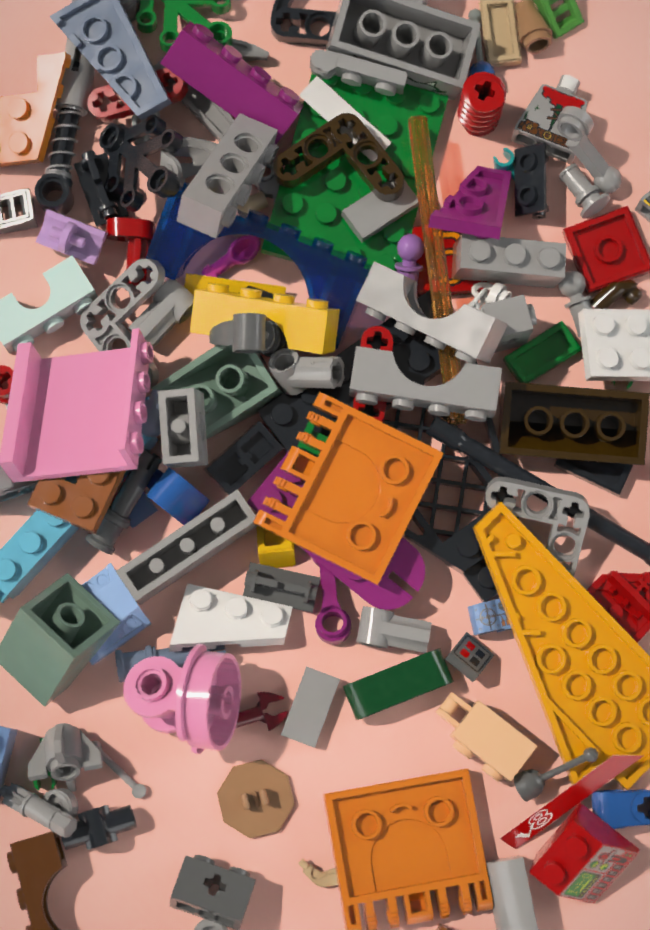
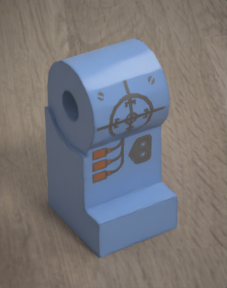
(488, 617)

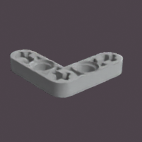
(113, 326)
(552, 514)

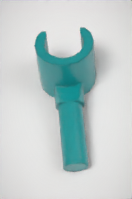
(509, 166)

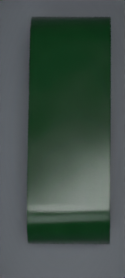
(398, 684)

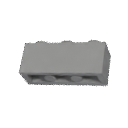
(509, 261)

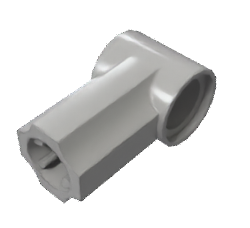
(170, 306)
(298, 372)
(384, 629)

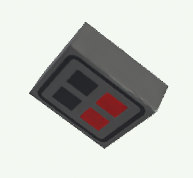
(469, 657)

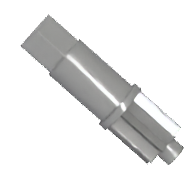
(37, 809)

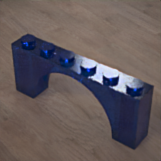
(326, 271)

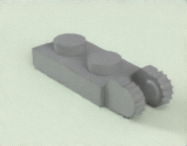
(358, 71)

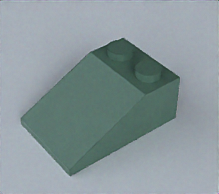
(231, 384)

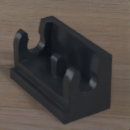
(243, 458)

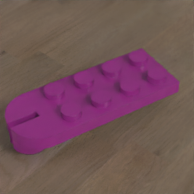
(405, 561)

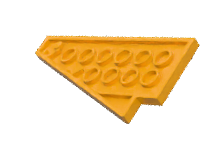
(577, 655)

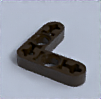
(338, 146)

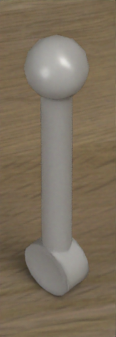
(138, 790)

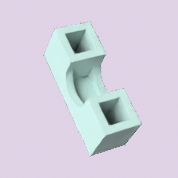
(68, 295)

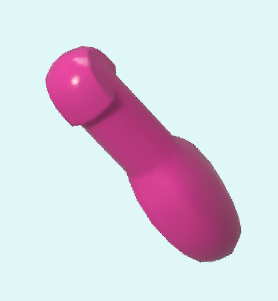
(239, 253)

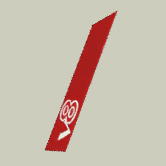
(568, 799)

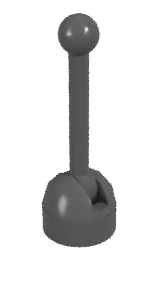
(531, 782)

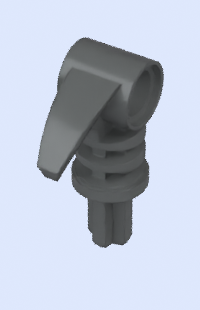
(249, 334)

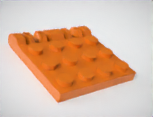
(354, 492)
(405, 843)

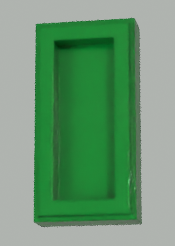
(542, 354)

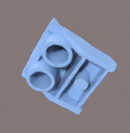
(116, 598)

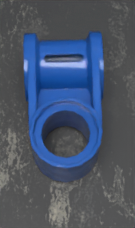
(619, 807)

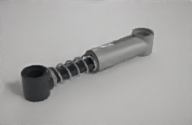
(71, 107)

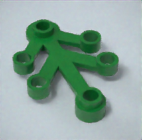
(184, 9)

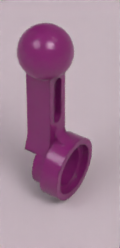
(330, 608)

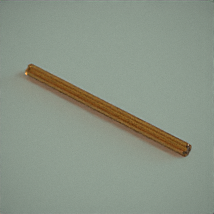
(433, 244)

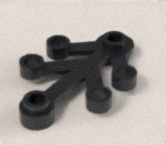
(117, 141)

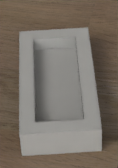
(372, 215)
(310, 707)

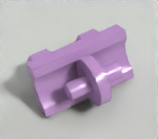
(71, 237)

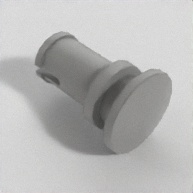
(584, 192)

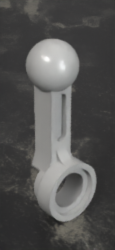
(575, 126)

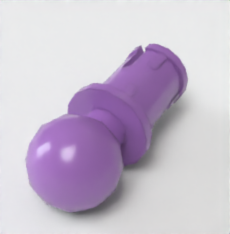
(410, 249)

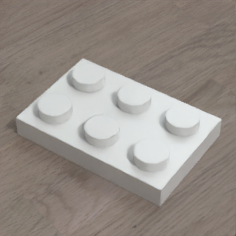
(615, 344)

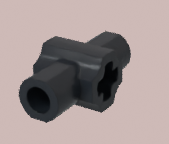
(100, 827)

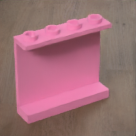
(76, 412)

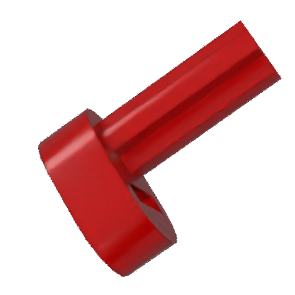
(137, 234)

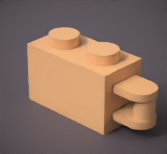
(487, 738)

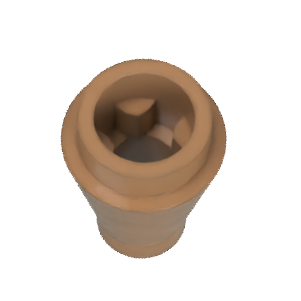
(532, 28)

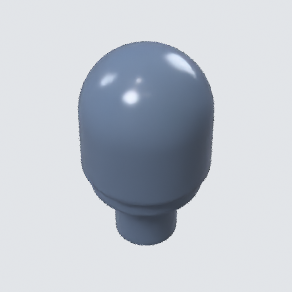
(152, 425)

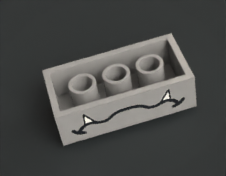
(408, 37)

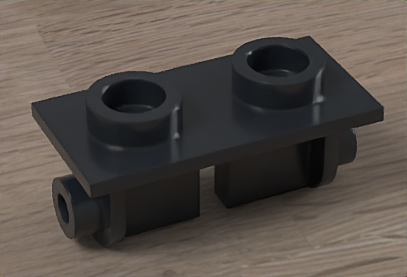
(92, 176)
(531, 181)

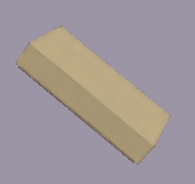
(500, 33)

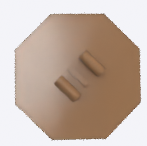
(255, 799)

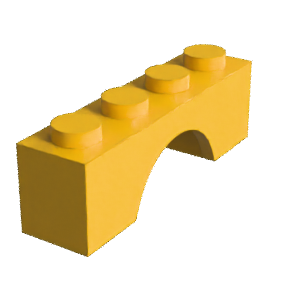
(305, 326)

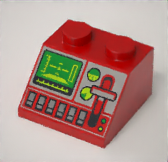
(582, 857)

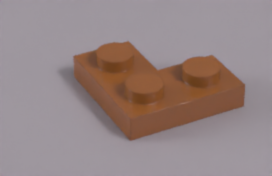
(78, 503)

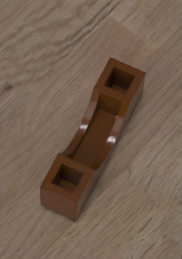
(37, 864)

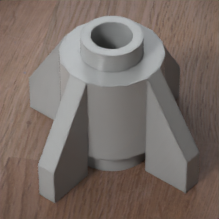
(64, 754)

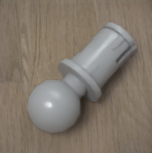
(573, 287)

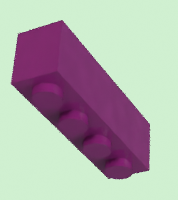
(229, 80)

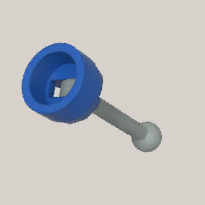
(480, 66)

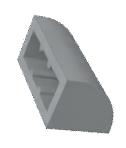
(511, 894)

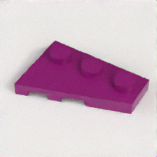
(476, 206)

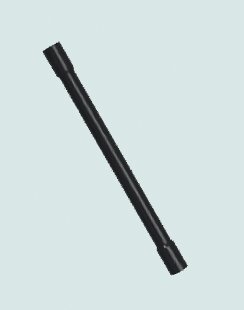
(458, 440)

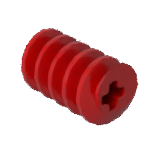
(481, 103)

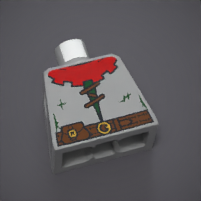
(540, 117)

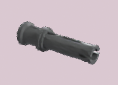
(118, 512)

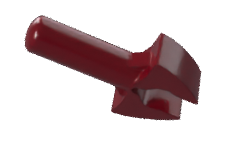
(256, 713)

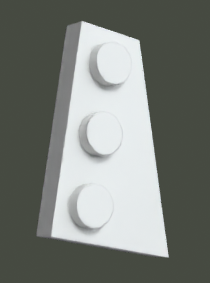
(226, 619)

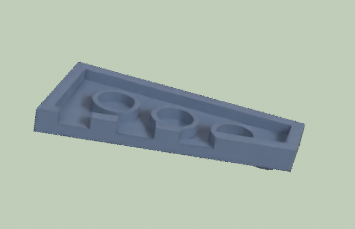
(113, 48)

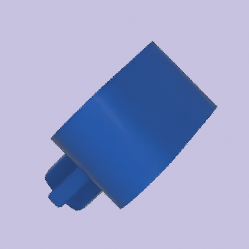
(176, 495)

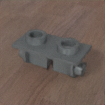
(281, 586)

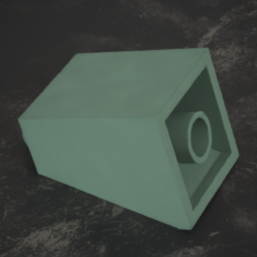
(55, 638)

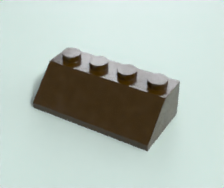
(573, 423)

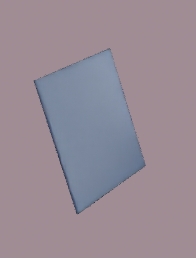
(142, 510)

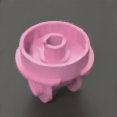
(193, 700)

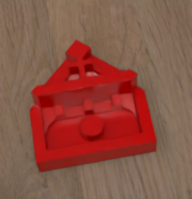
(625, 599)

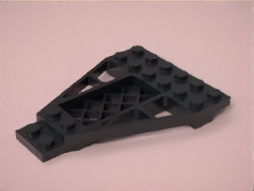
(420, 364)

